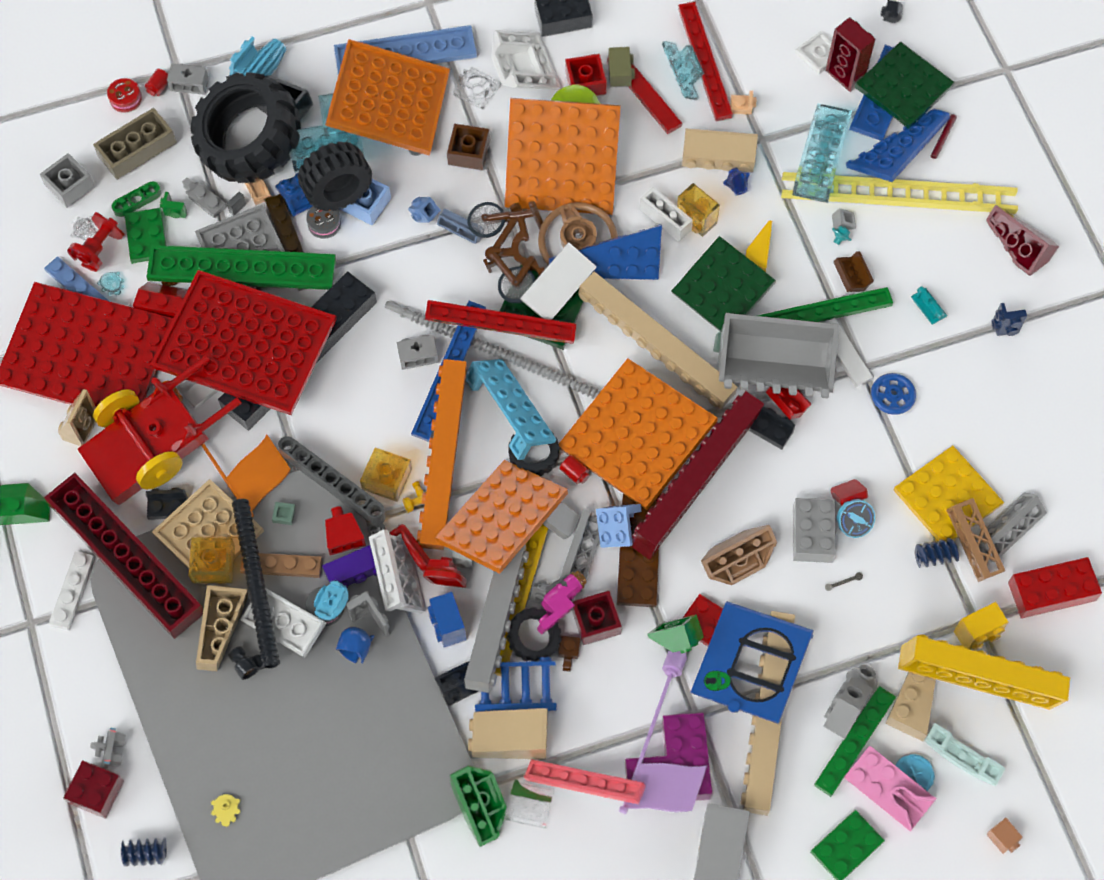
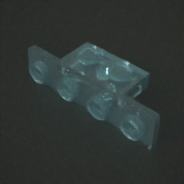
(685, 67)

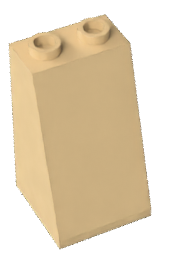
(509, 734)

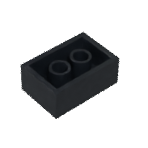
(562, 16)

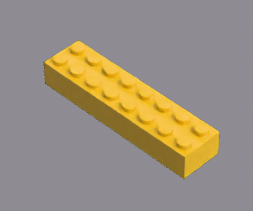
(984, 672)

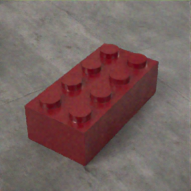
(849, 53)

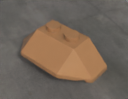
(740, 555)

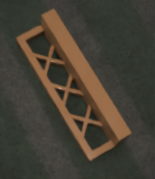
(969, 543)

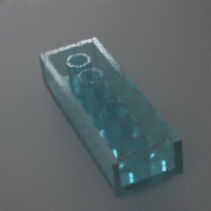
(822, 153)

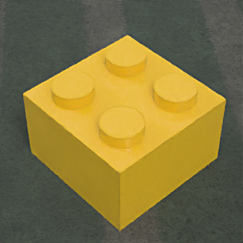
(981, 627)

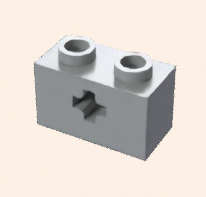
(188, 79)
(411, 358)

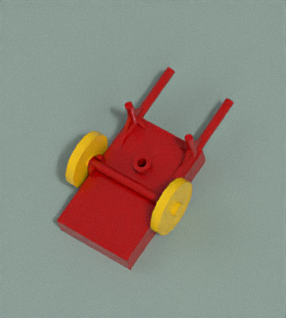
(129, 452)

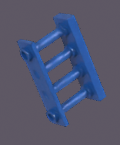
(525, 703)

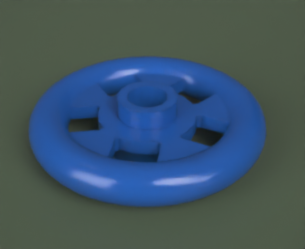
(893, 408)

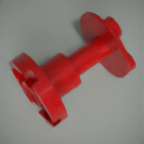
(92, 247)

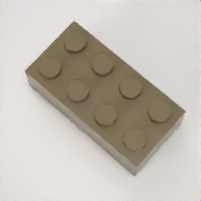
(135, 143)

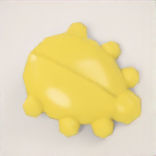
(225, 809)

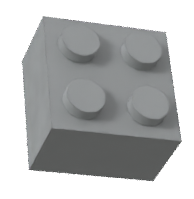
(67, 180)

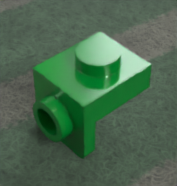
(172, 208)

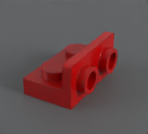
(791, 405)

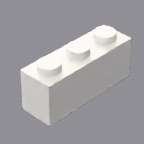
(666, 213)

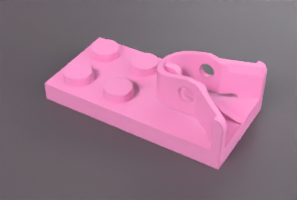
(890, 788)

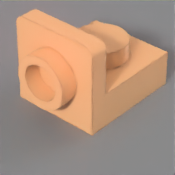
(743, 104)

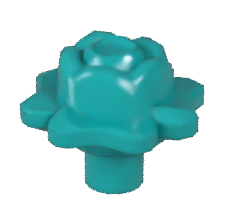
(841, 234)

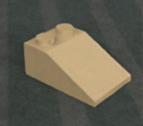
(79, 420)

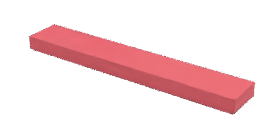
(585, 781)

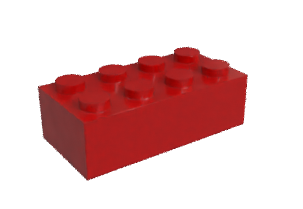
(1054, 587)

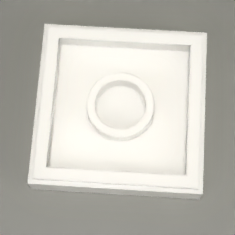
(815, 51)

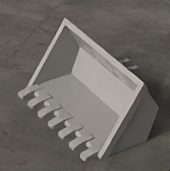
(778, 354)

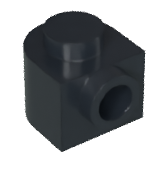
(892, 11)

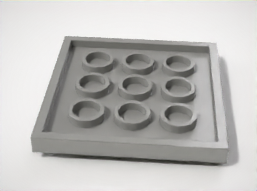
(242, 231)

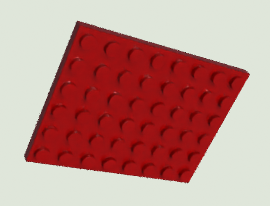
(255, 341)
(80, 344)

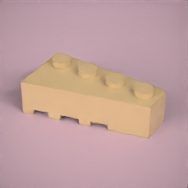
(219, 621)
(913, 706)

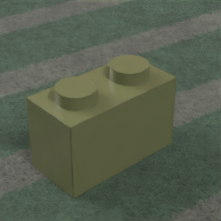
(620, 66)

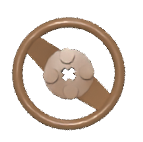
(574, 224)

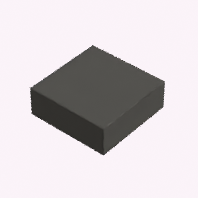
(236, 203)

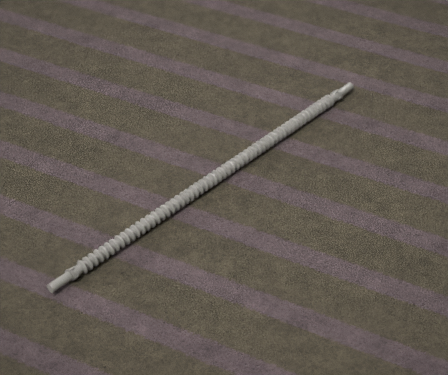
(515, 359)

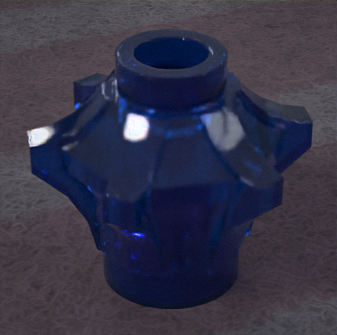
(737, 181)

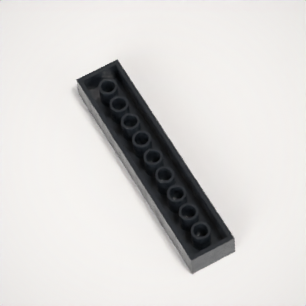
(349, 302)

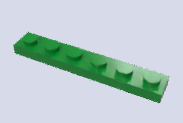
(854, 741)

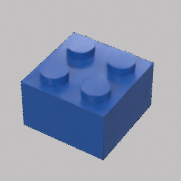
(447, 620)

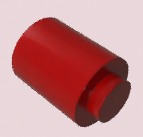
(157, 82)
(574, 470)

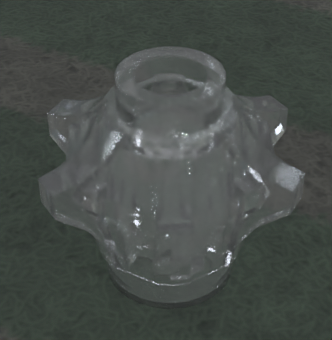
(83, 228)

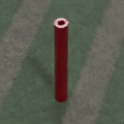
(943, 136)

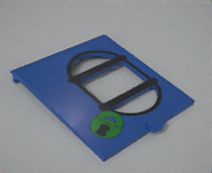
(729, 638)

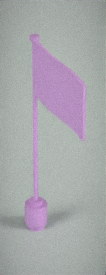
(667, 785)

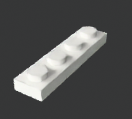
(71, 591)

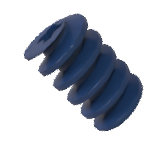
(936, 551)
(143, 853)

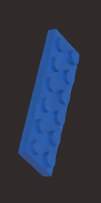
(871, 118)

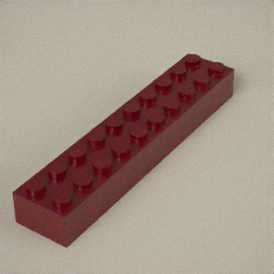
(696, 474)
(124, 555)

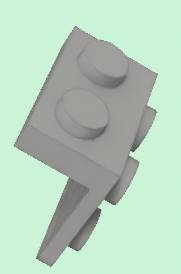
(361, 605)

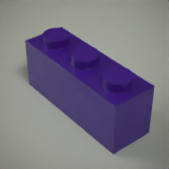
(352, 567)

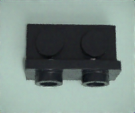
(773, 427)
(164, 502)
(453, 684)

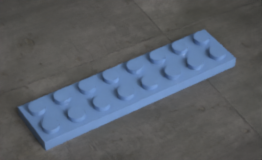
(428, 46)

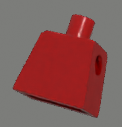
(342, 532)

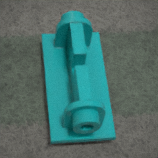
(928, 305)

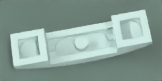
(963, 757)

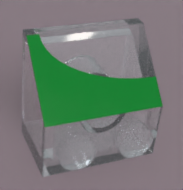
(529, 803)

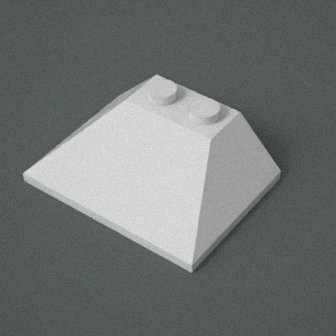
(523, 60)

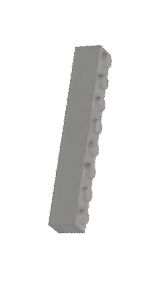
(494, 624)

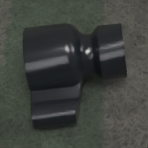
(245, 666)

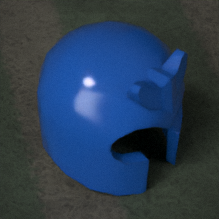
(354, 644)

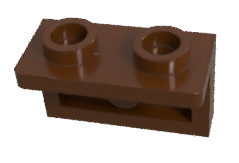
(854, 272)

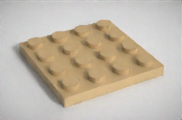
(201, 515)

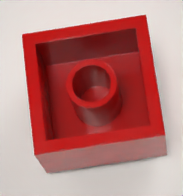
(586, 72)

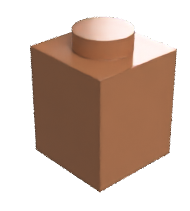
(1005, 836)

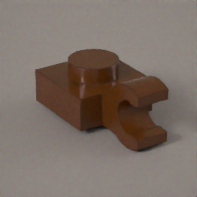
(569, 650)

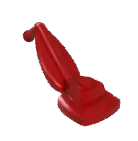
(435, 571)

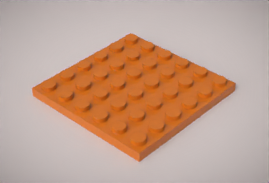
(388, 97)
(561, 154)
(637, 433)

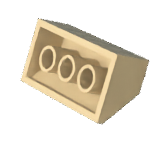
(719, 150)

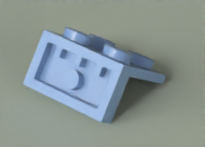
(615, 525)

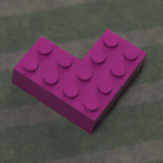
(684, 746)

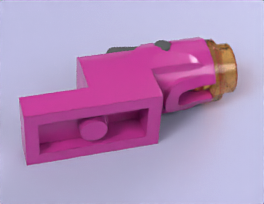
(558, 599)

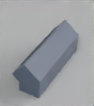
(456, 225)

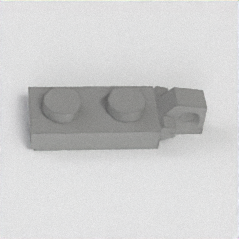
(204, 197)

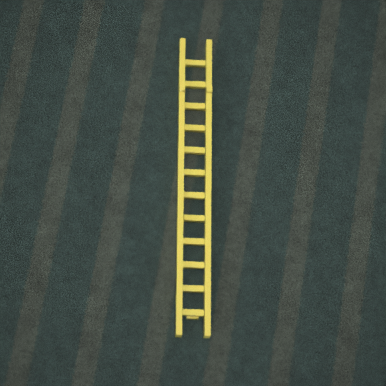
(912, 202)

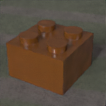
(468, 146)

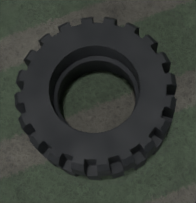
(334, 176)

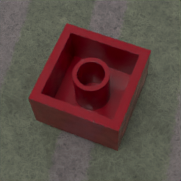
(596, 618)
(93, 789)

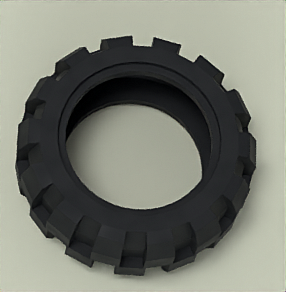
(221, 108)

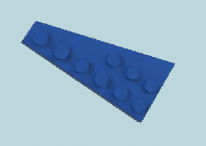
(896, 151)
(627, 255)

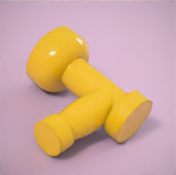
(409, 504)

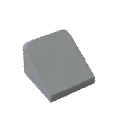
(843, 218)

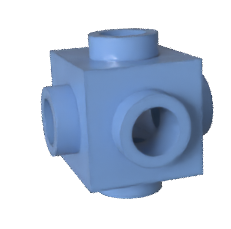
(423, 209)

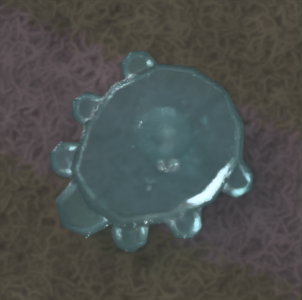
(112, 283)

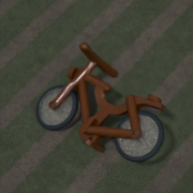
(487, 221)

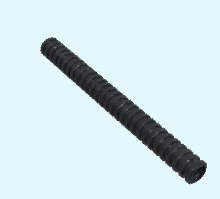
(256, 583)

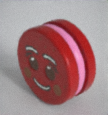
(124, 95)

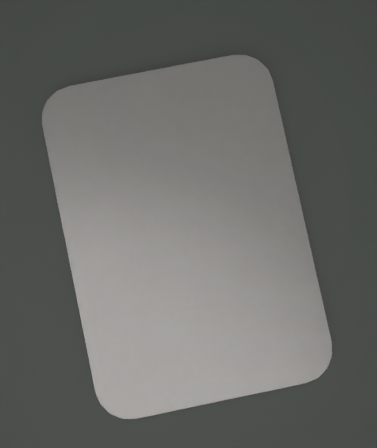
(317, 749)

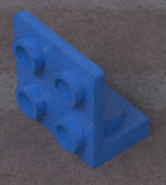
(293, 195)

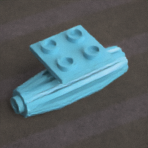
(260, 62)

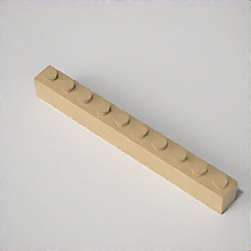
(656, 340)
(766, 733)

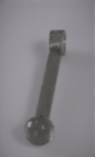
(858, 576)

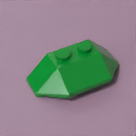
(22, 505)
(479, 802)

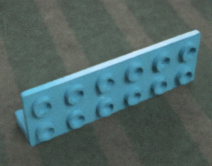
(514, 404)

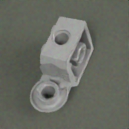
(850, 700)

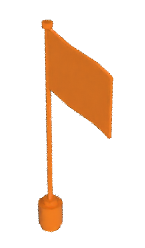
(254, 474)

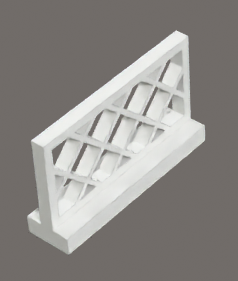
(389, 577)

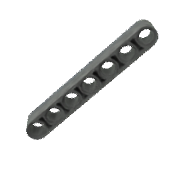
(335, 488)

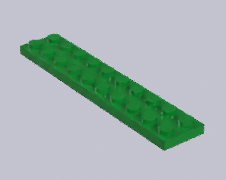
(243, 266)

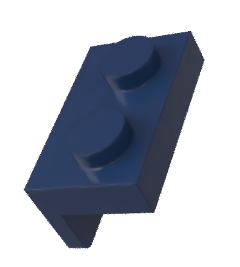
(1008, 322)

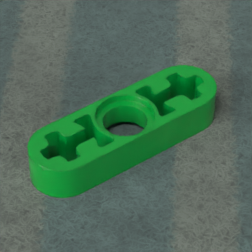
(122, 201)

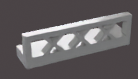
(1010, 520)
(576, 545)

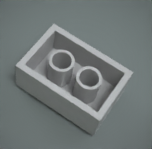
(814, 530)

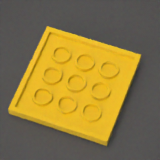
(941, 485)

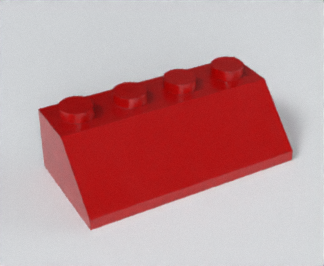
(159, 299)

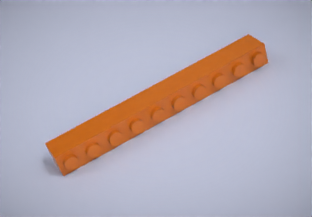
(443, 453)

